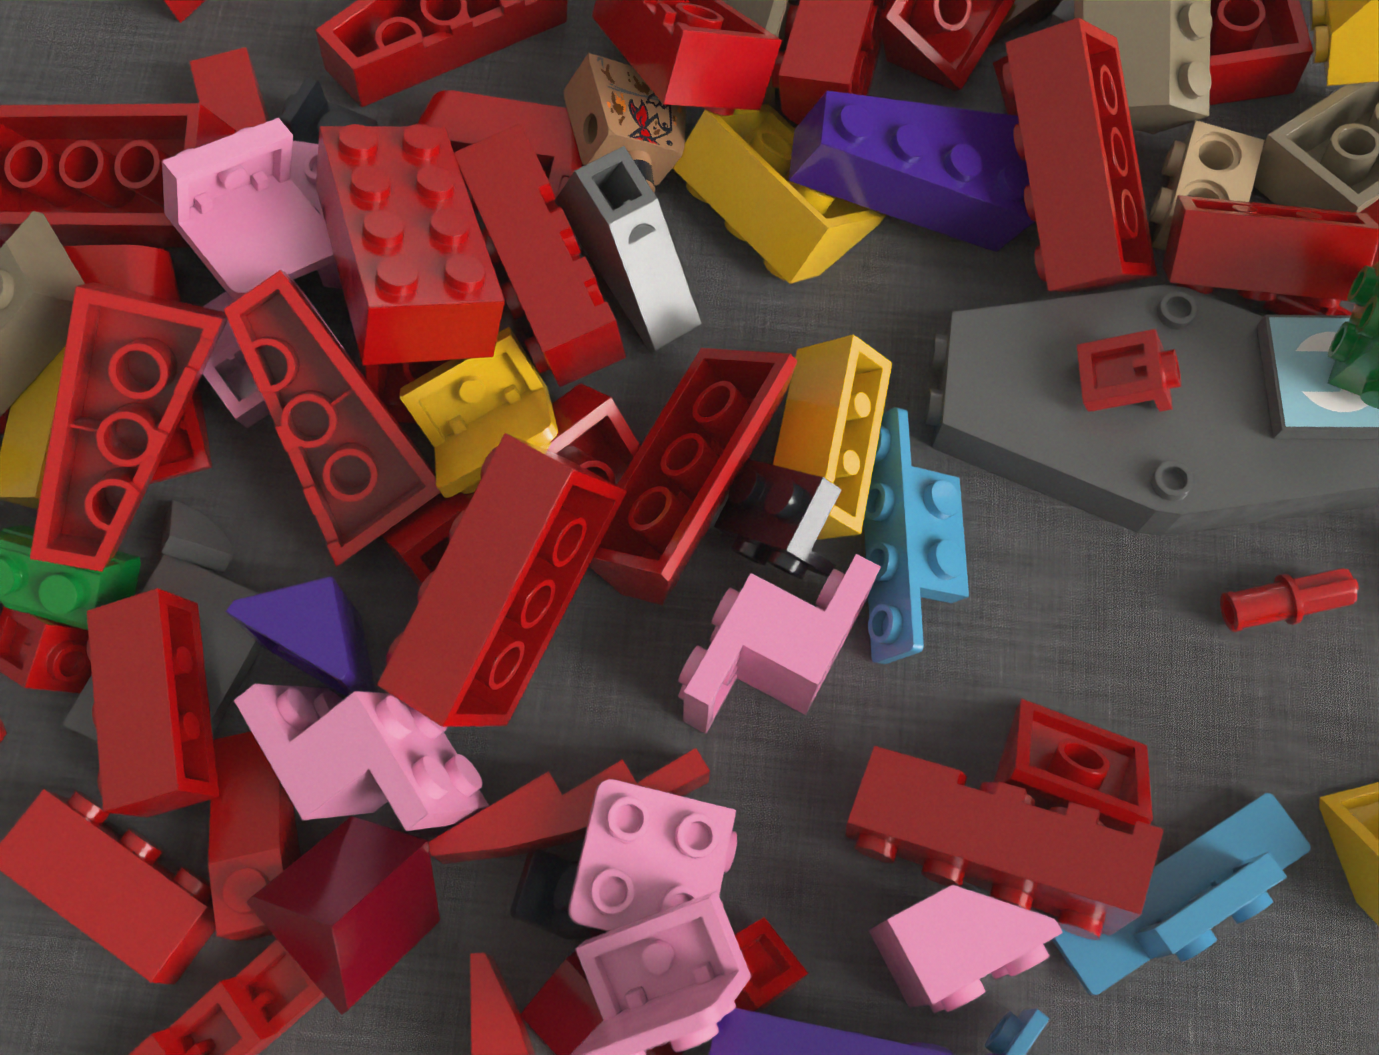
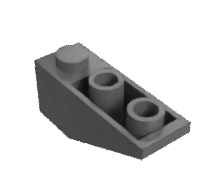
(630, 246)

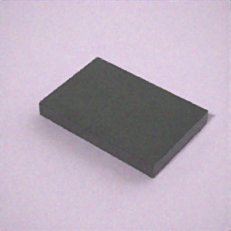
(226, 645)

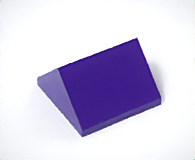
(312, 630)

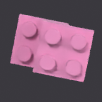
(773, 642)
(360, 755)

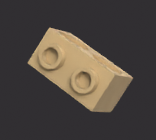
(1205, 165)

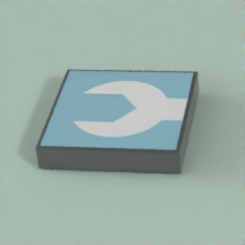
(1297, 381)

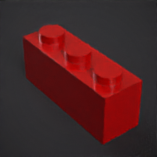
(1268, 249)
(151, 705)
(110, 885)

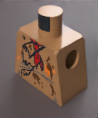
(617, 109)

